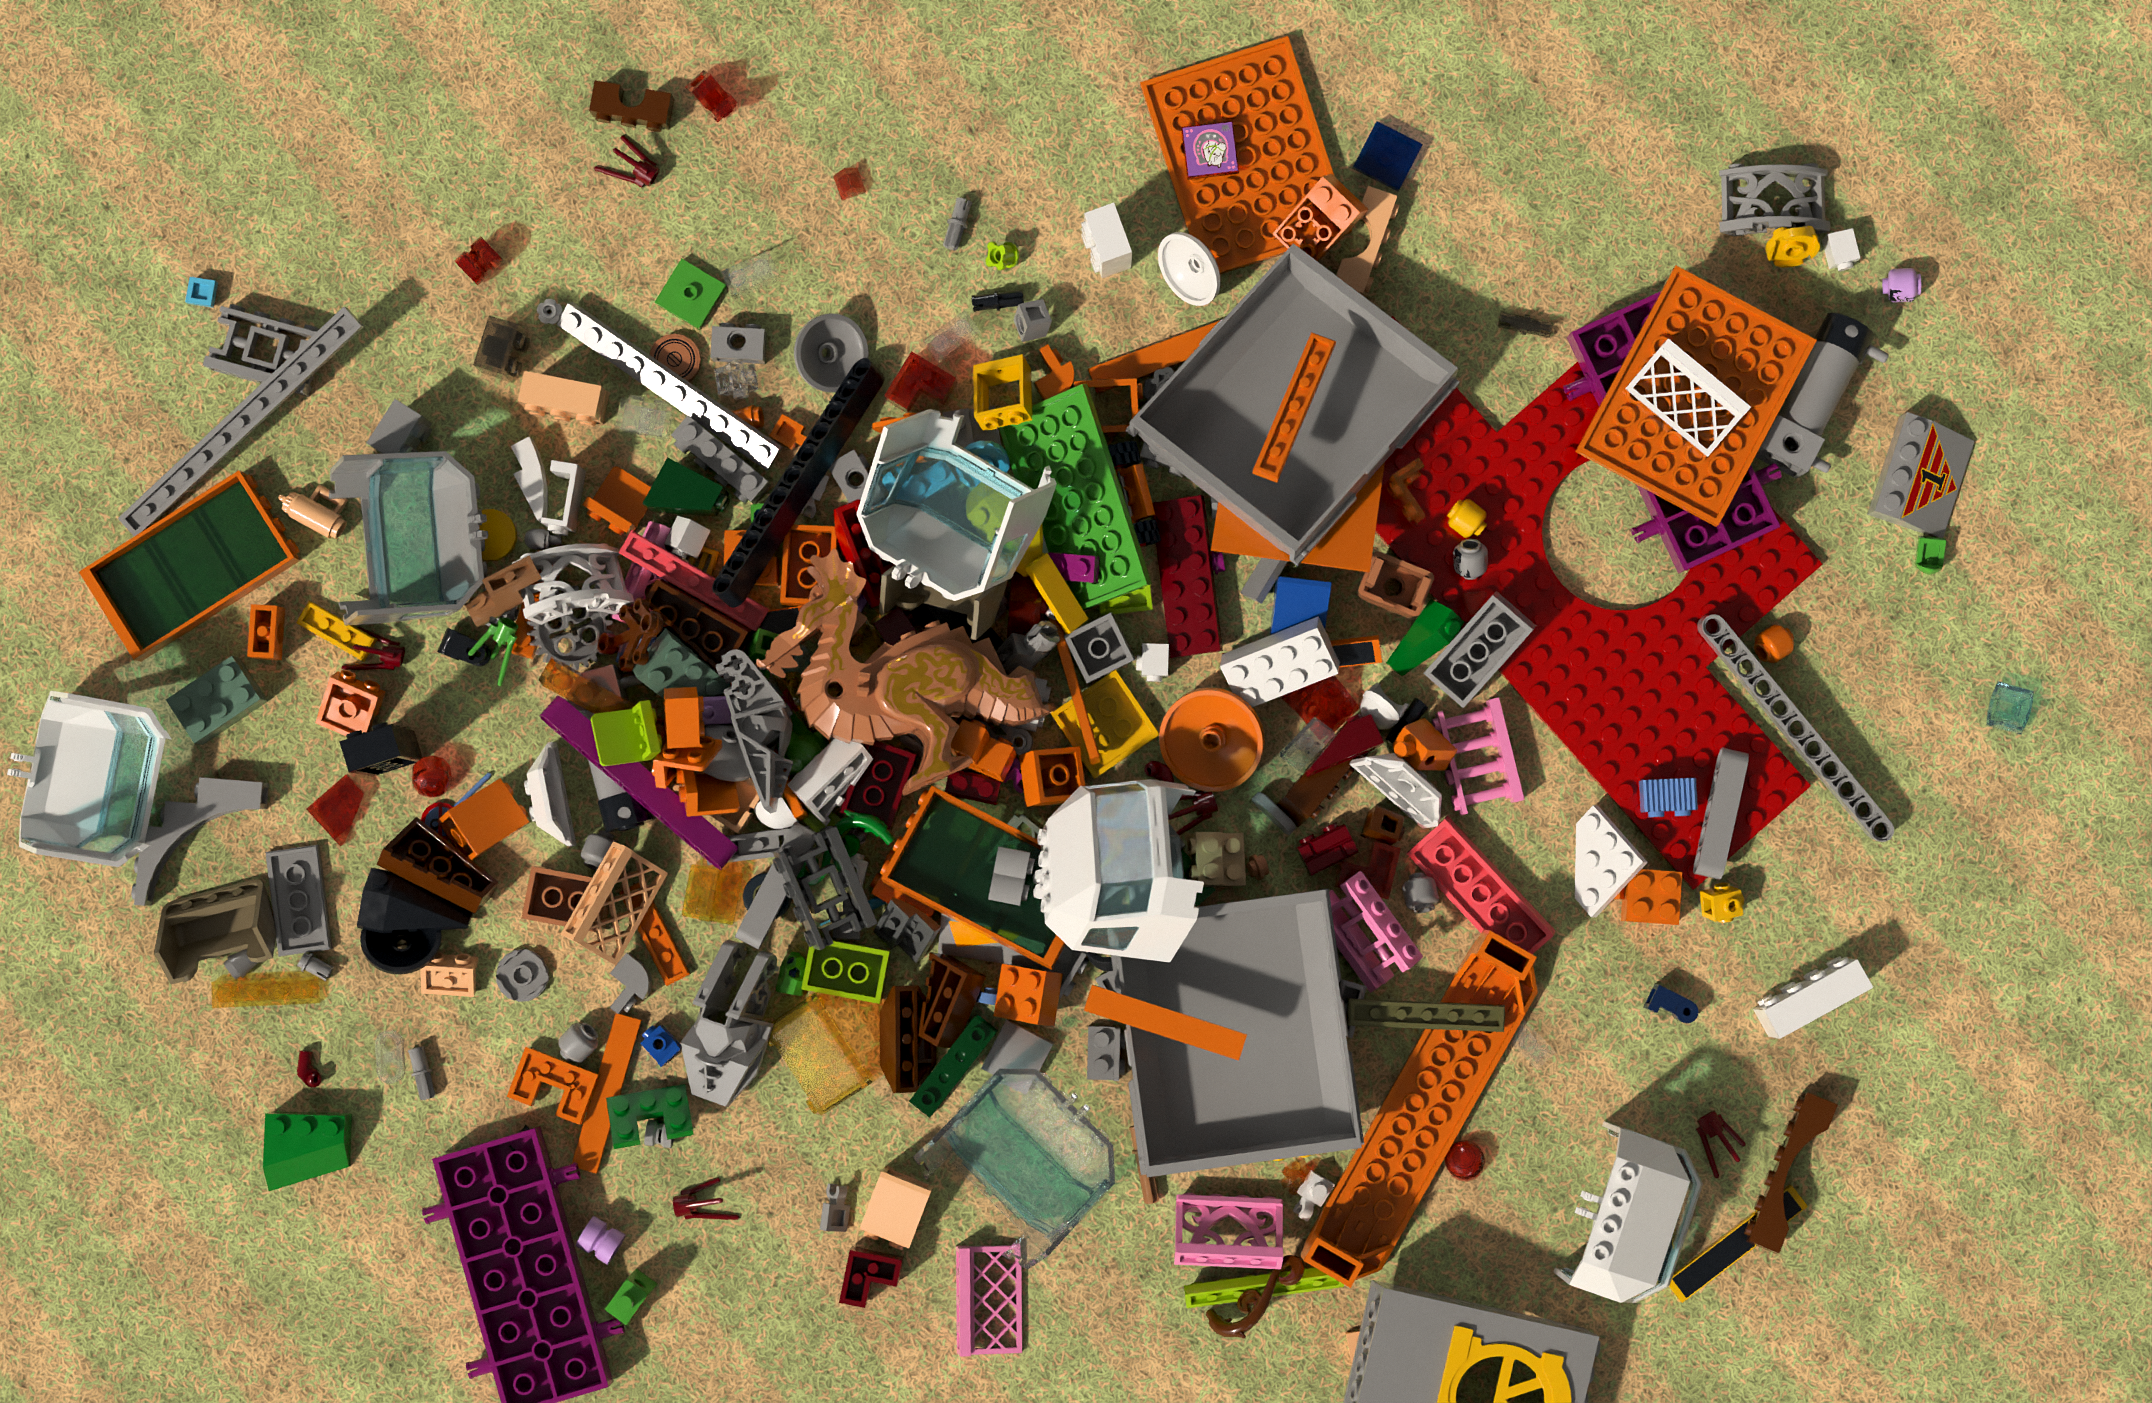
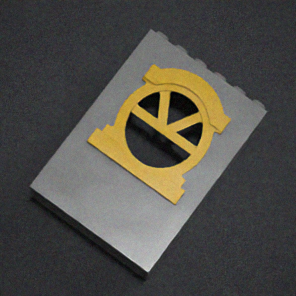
(1422, 1343)

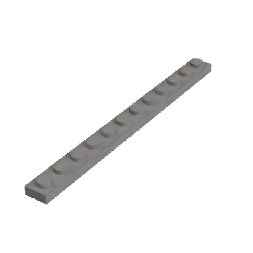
(241, 421)

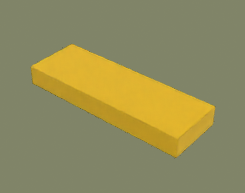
(1056, 593)
(334, 631)

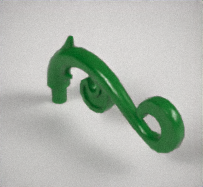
(852, 845)

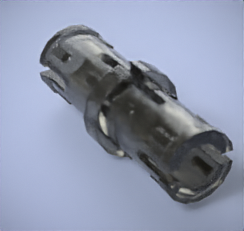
(1525, 324)

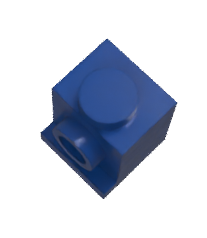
(670, 1044)

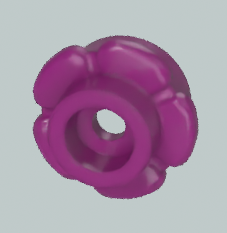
(1217, 562)

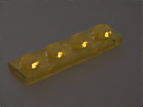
(265, 992)

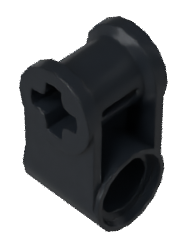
(458, 645)

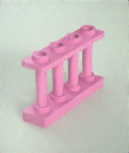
(1504, 763)

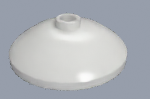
(1189, 268)

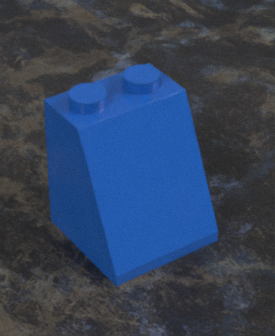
(1298, 602)

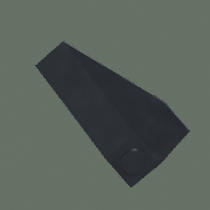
(398, 904)

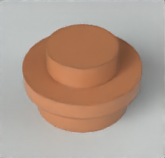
(1257, 866)

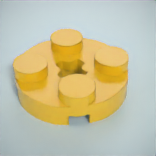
(1792, 245)

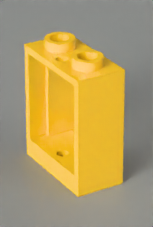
(996, 373)

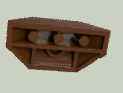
(903, 1054)

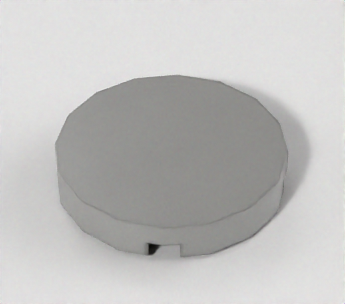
(531, 975)

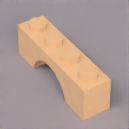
(1357, 270)

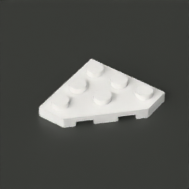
(1602, 861)

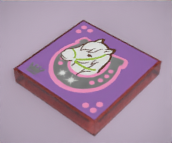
(1210, 150)

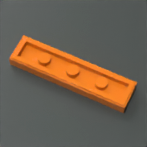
(659, 942)

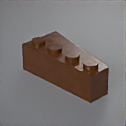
(437, 866)

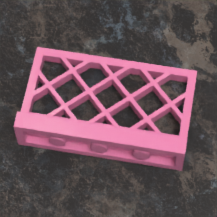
(965, 1301)

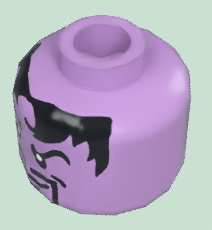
(1902, 285)

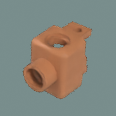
(1413, 580)

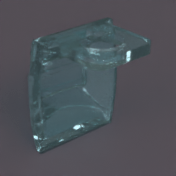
(2009, 708)

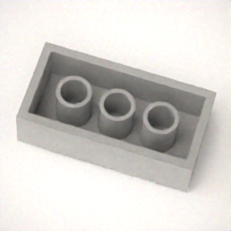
(1479, 649)

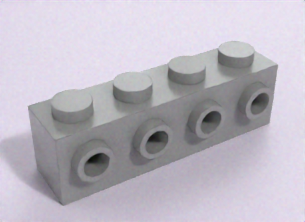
(721, 460)

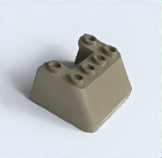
(214, 926)

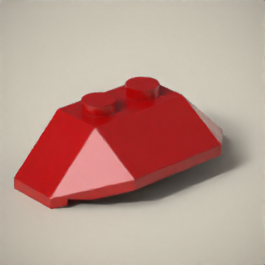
(856, 550)

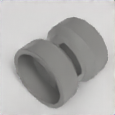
(656, 1134)

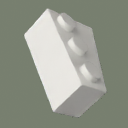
(829, 776)

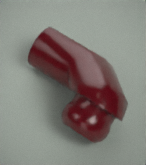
(1158, 771)
(306, 1071)

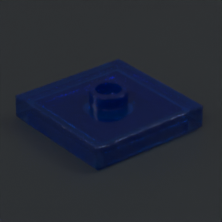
(1387, 156)

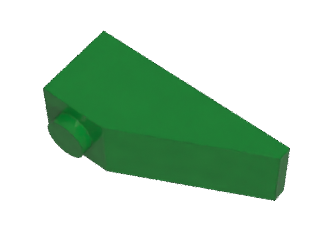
(1427, 636)

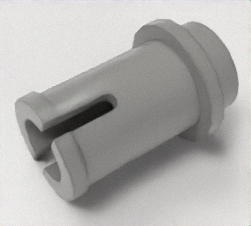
(315, 966)

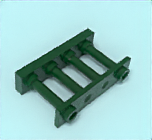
(953, 1065)

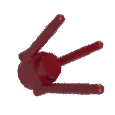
(644, 170)
(391, 655)
(1203, 804)
(1712, 1125)
(686, 1205)

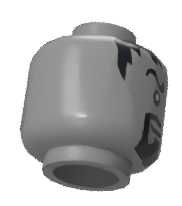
(1470, 559)

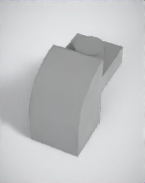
(635, 977)

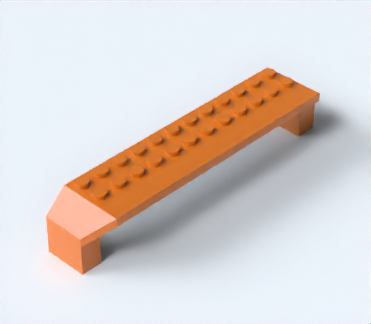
(1420, 1117)

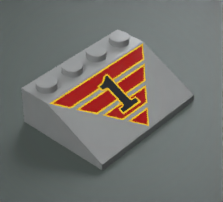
(1921, 475)

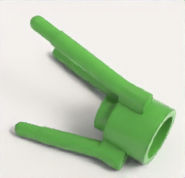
(503, 633)

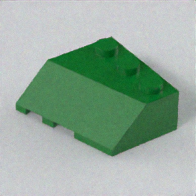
(304, 1146)

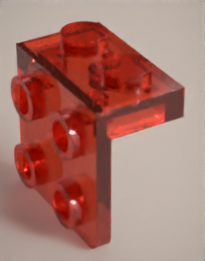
(1324, 700)

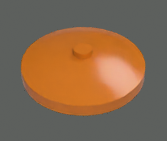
(1211, 739)

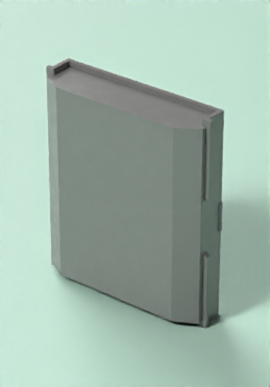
(1228, 392)
(1264, 973)

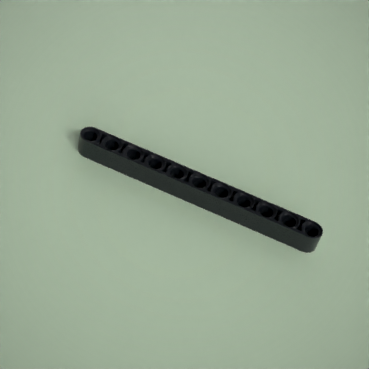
(798, 483)

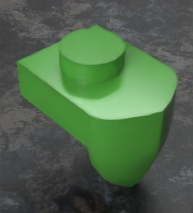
(1930, 554)

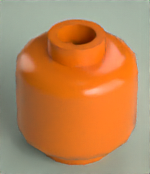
(1774, 643)

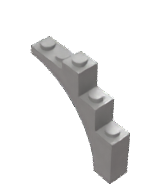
(180, 819)

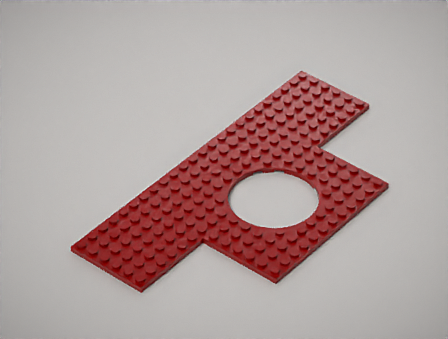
(1610, 684)

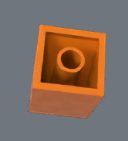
(484, 819)

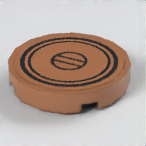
(678, 354)

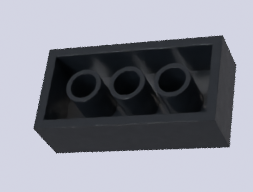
(380, 750)

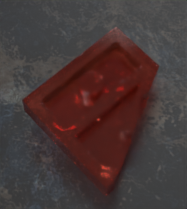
(338, 808)

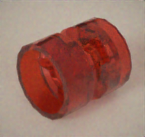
(479, 260)

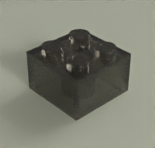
(501, 349)

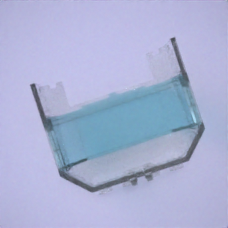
(1027, 1157)

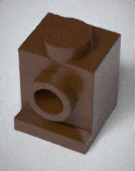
(1391, 821)

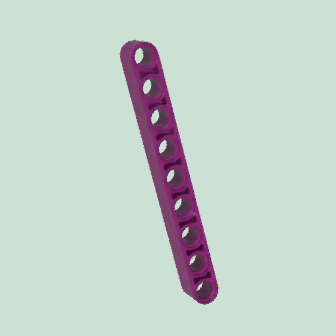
(641, 786)

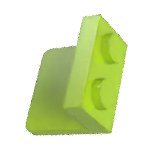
(626, 735)

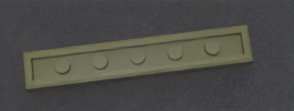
(1425, 1015)

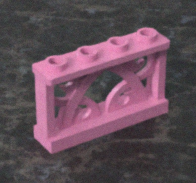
(1244, 1211)

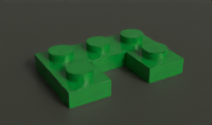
(661, 1102)

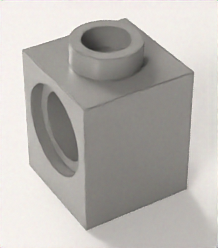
(1032, 320)

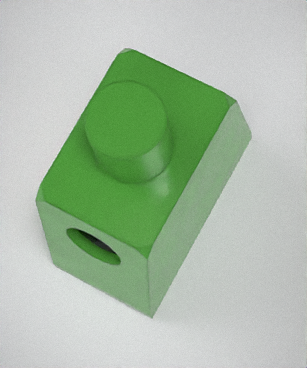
(631, 1296)

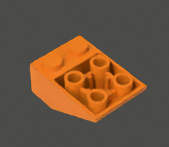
(1321, 218)

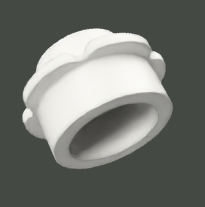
(551, 318)

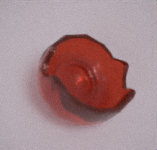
(431, 776)
(1465, 1161)

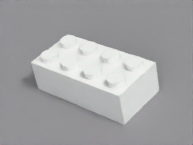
(1280, 663)
(1813, 997)

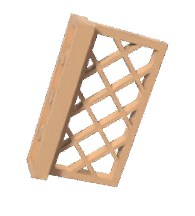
(601, 889)

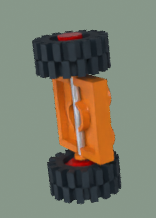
(1135, 491)

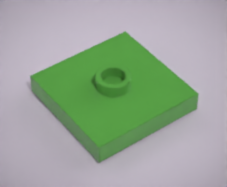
(690, 294)

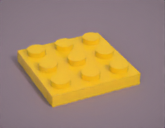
(1115, 719)

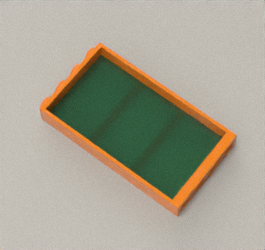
(190, 565)
(950, 867)

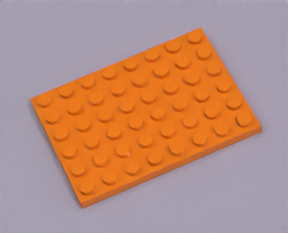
(1275, 147)
(1740, 348)

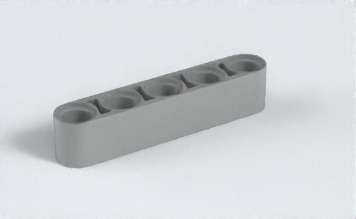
(1721, 813)
(771, 892)

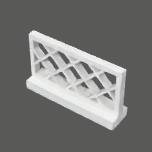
(1703, 379)

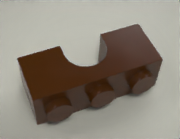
(652, 112)

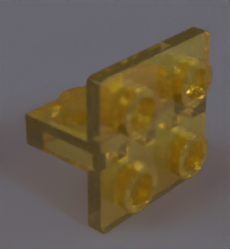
(712, 894)

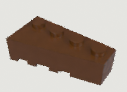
(697, 623)
(1308, 792)

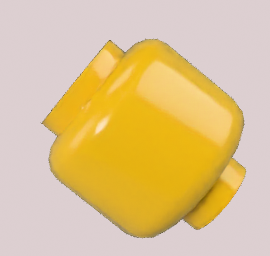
(1467, 518)

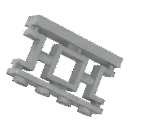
(259, 369)

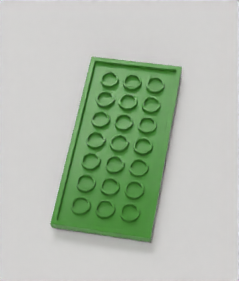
(1088, 502)

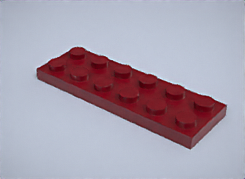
(1187, 577)

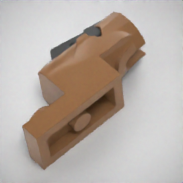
(502, 591)

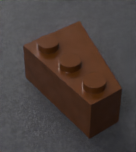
(949, 1000)

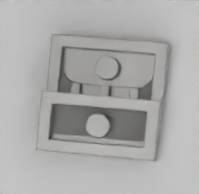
(1017, 1049)

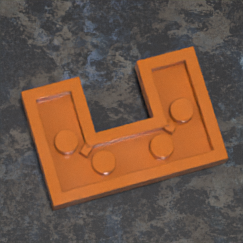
(574, 1080)

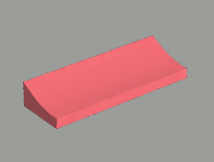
(1479, 887)

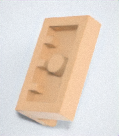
(450, 975)

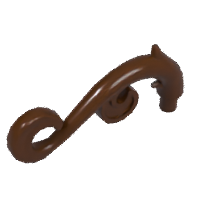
(1226, 1328)

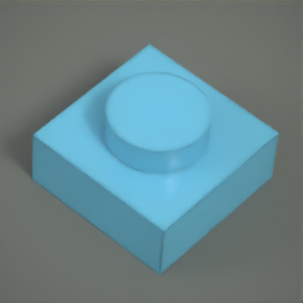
(201, 292)

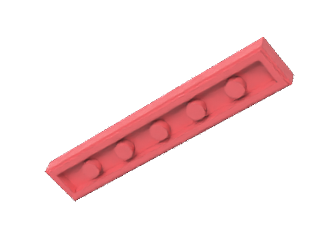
(689, 579)

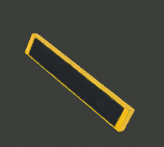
(1725, 1252)

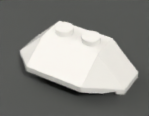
(1403, 786)
(549, 796)

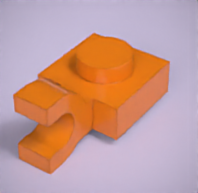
(788, 432)

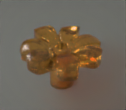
(1292, 1175)

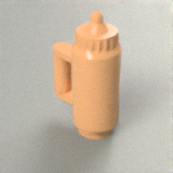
(315, 515)

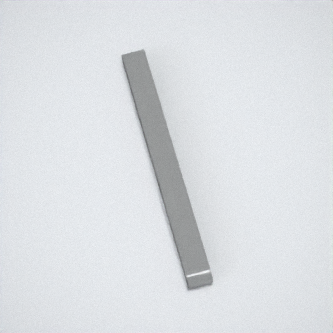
(1807, 733)

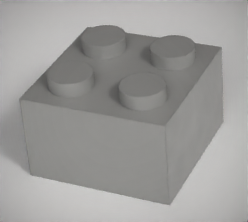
(400, 430)
(1099, 647)

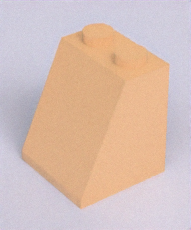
(896, 1208)

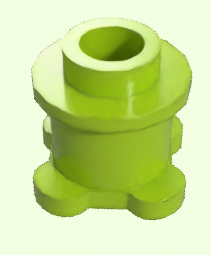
(1002, 255)

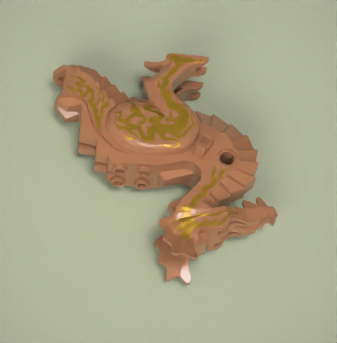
(901, 685)

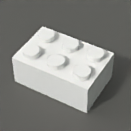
(1107, 241)

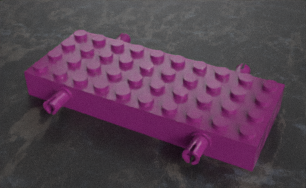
(1688, 539)
(523, 1270)

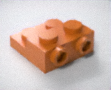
(349, 703)

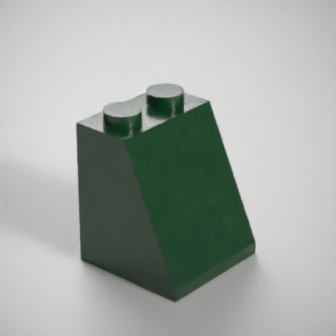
(685, 492)

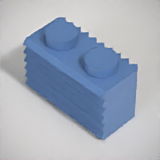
(1668, 795)

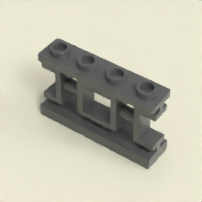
(844, 878)

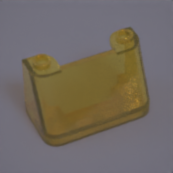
(819, 1055)

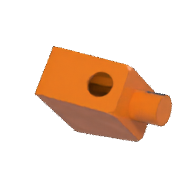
(1424, 746)

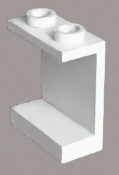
(577, 476)

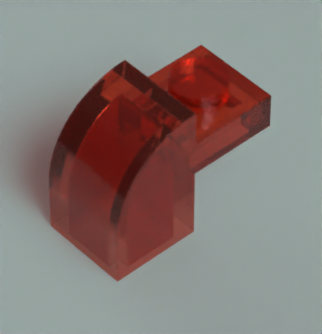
(711, 96)

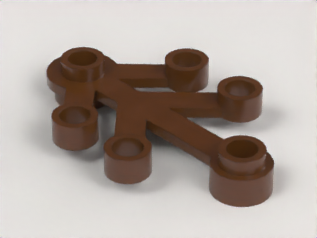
(649, 626)

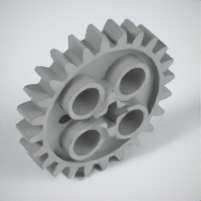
(578, 650)

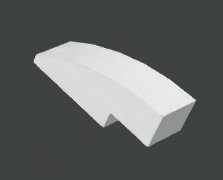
(532, 476)

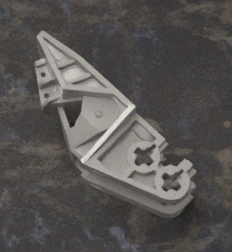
(760, 723)
(729, 1055)

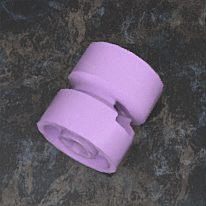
(600, 1240)

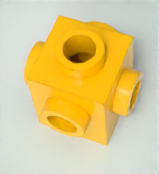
(1722, 902)

